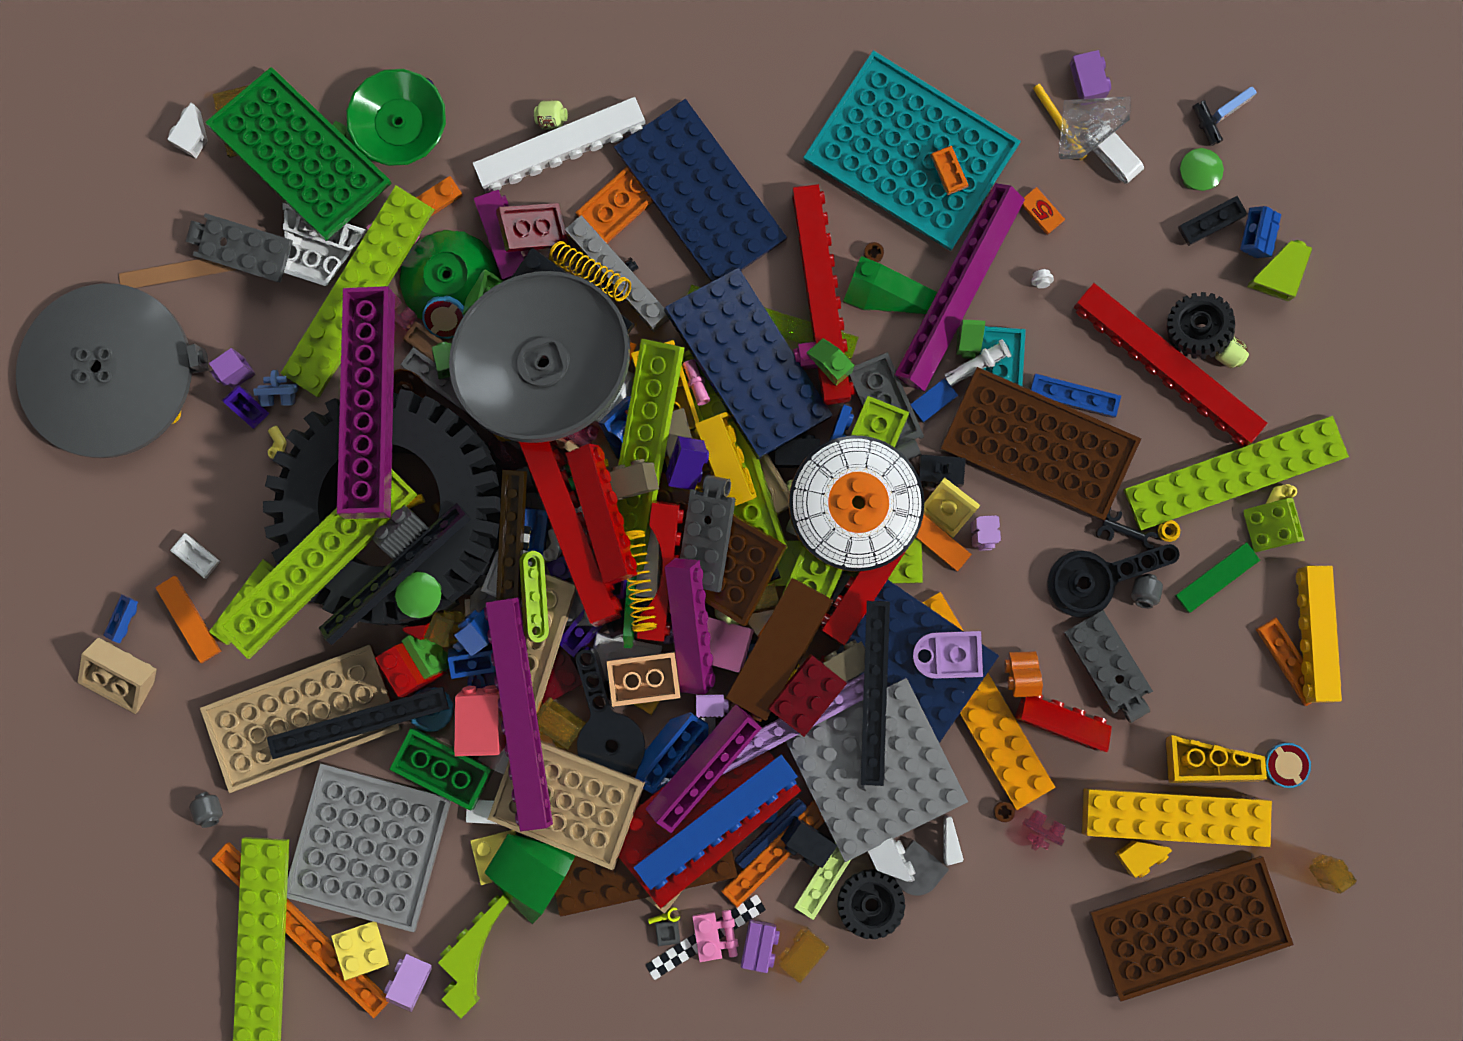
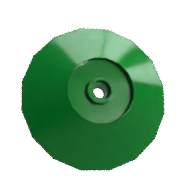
(382, 102)
(441, 253)

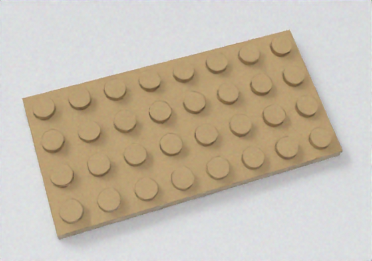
(312, 695)

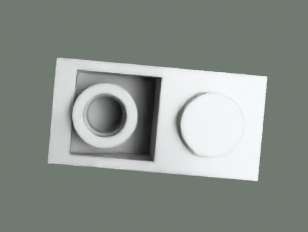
(189, 132)
(890, 860)

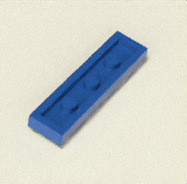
(1077, 395)

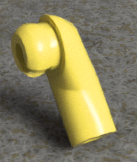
(279, 441)
(1282, 492)

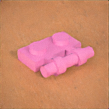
(708, 938)

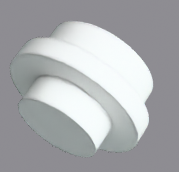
(1042, 278)

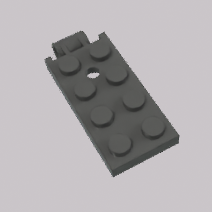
(245, 250)
(877, 380)
(710, 541)
(1105, 658)

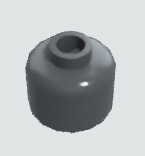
(1147, 591)
(206, 810)

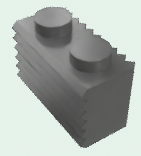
(399, 532)

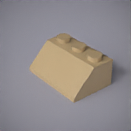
(116, 675)

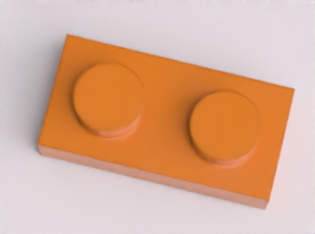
(441, 195)

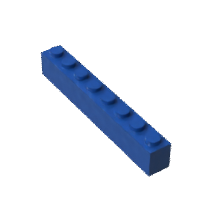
(715, 822)

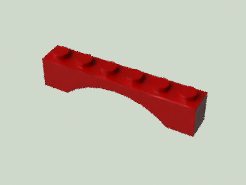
(664, 523)

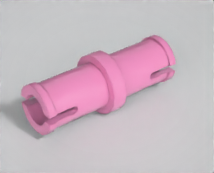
(696, 382)

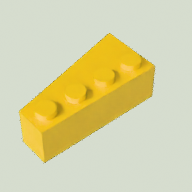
(725, 456)
(1205, 763)

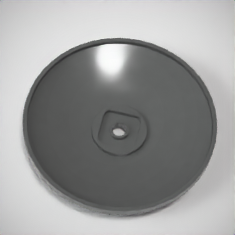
(533, 320)
(140, 376)

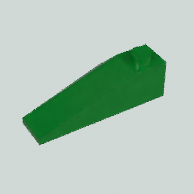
(886, 290)

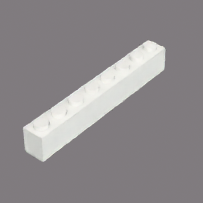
(559, 145)

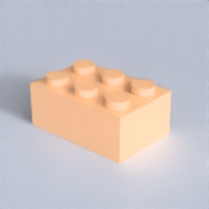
(643, 679)

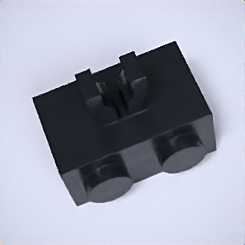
(935, 468)

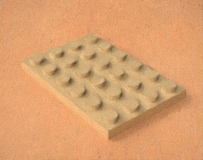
(587, 804)

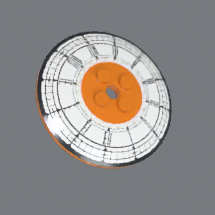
(824, 508)

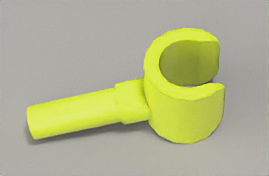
(664, 916)

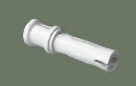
(986, 358)

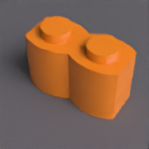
(1024, 674)

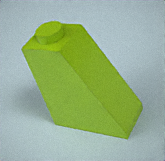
(1283, 272)

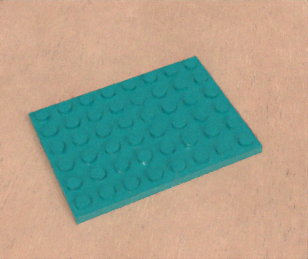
(884, 143)

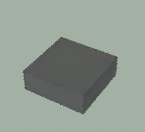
(667, 933)

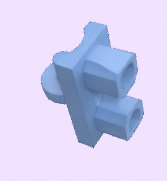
(266, 392)

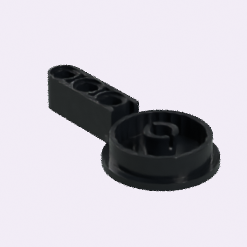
(1100, 576)
(607, 724)

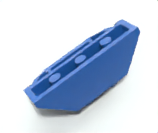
(671, 750)

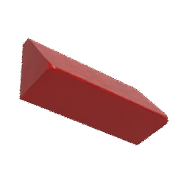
(417, 629)

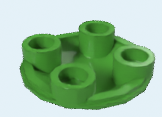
(1201, 169)
(418, 595)

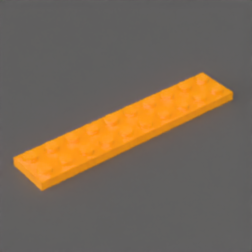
(1000, 734)

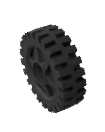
(1201, 340)
(875, 922)

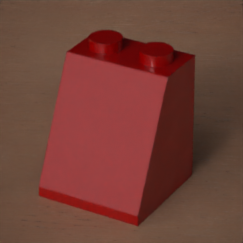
(403, 672)

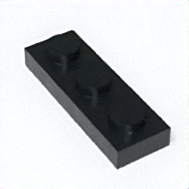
(1212, 220)

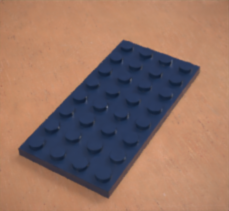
(700, 192)
(748, 362)

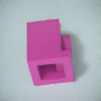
(801, 356)

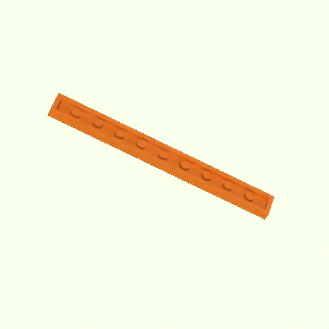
(312, 941)

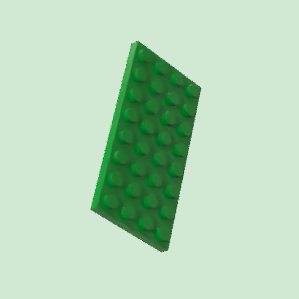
(298, 153)

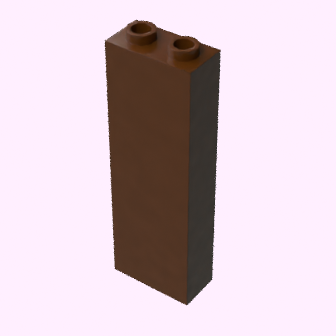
(779, 649)

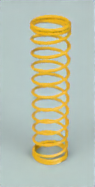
(617, 283)
(635, 534)

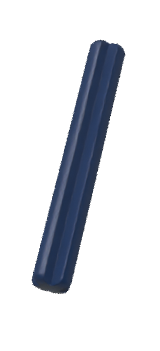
(770, 833)

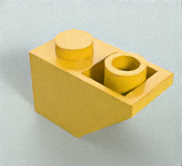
(1140, 856)

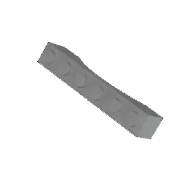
(639, 298)

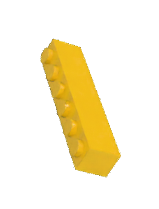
(1318, 634)

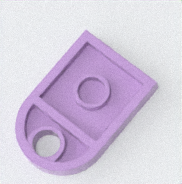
(951, 655)

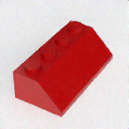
(1065, 723)

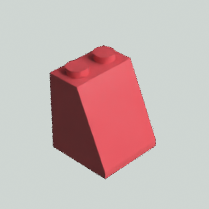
(478, 722)

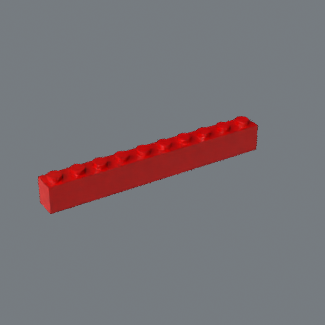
(820, 282)
(1170, 365)

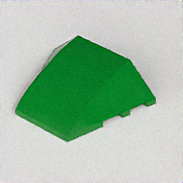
(529, 873)

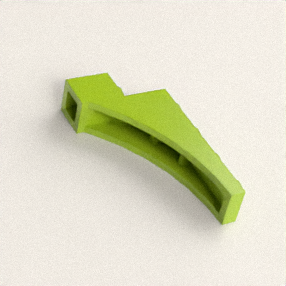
(464, 958)

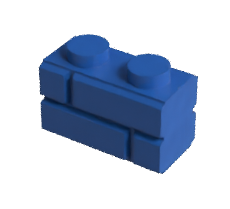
(1260, 232)

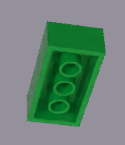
(439, 770)

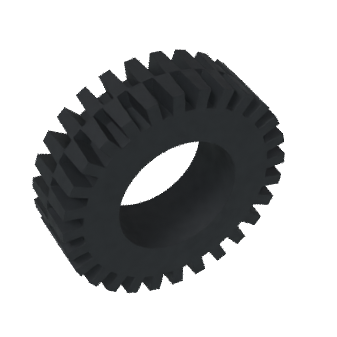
(463, 474)

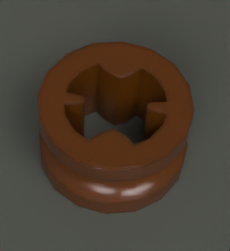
(868, 248)
(1000, 817)

